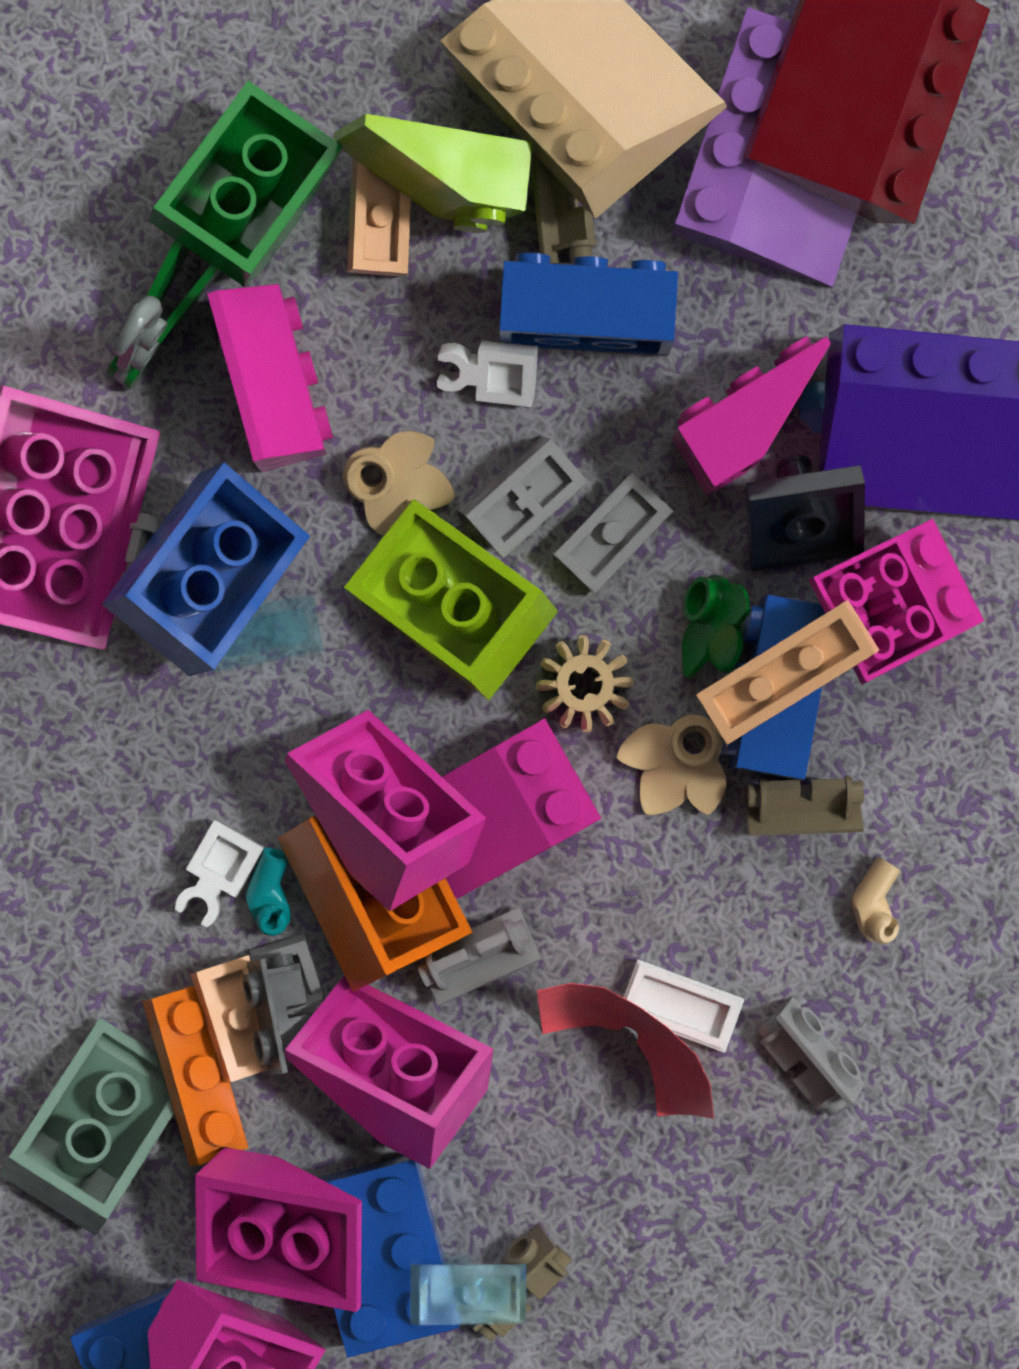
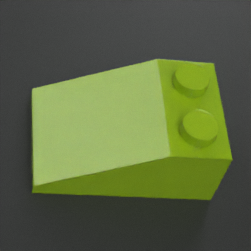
(444, 169)
(452, 599)

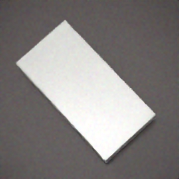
(685, 1004)

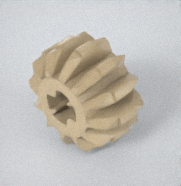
(578, 666)

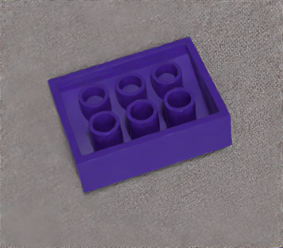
(925, 419)

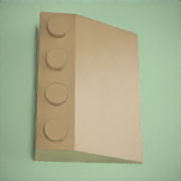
(584, 87)

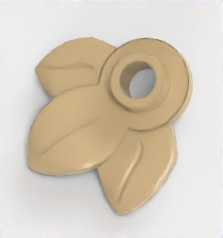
(404, 478)
(670, 771)

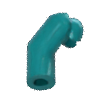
(265, 893)

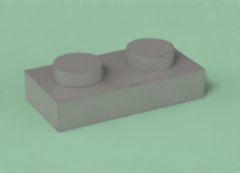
(613, 533)

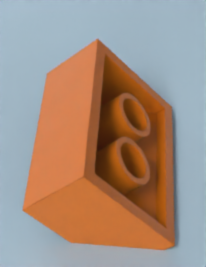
(358, 927)

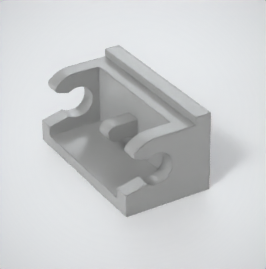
(523, 496)

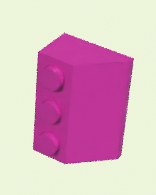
(270, 375)
(219, 1332)

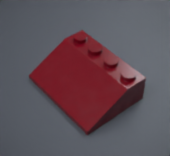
(866, 99)

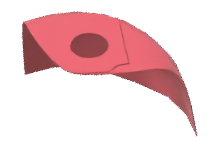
(675, 1068)

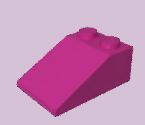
(528, 802)
(385, 809)
(393, 1069)
(277, 1231)

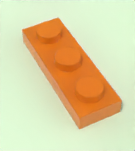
(193, 1078)

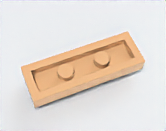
(787, 672)

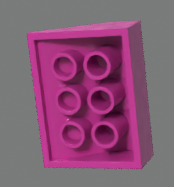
(66, 513)

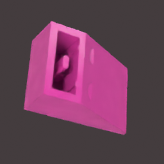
(735, 434)
(904, 596)

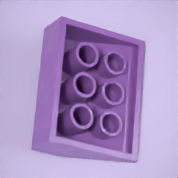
(744, 206)

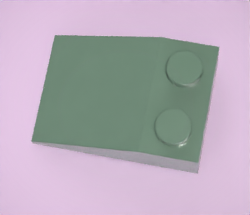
(93, 1128)

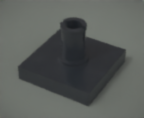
(805, 515)

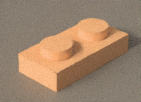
(377, 225)
(229, 1018)

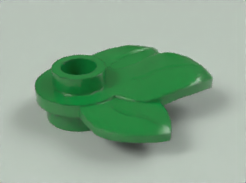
(714, 629)

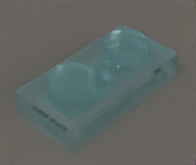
(276, 633)
(467, 1294)

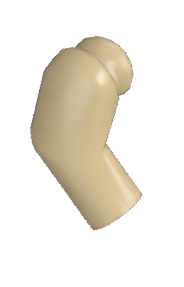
(871, 905)

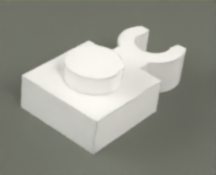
(499, 371)
(222, 863)

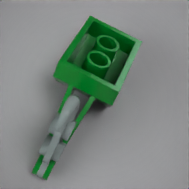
(230, 208)

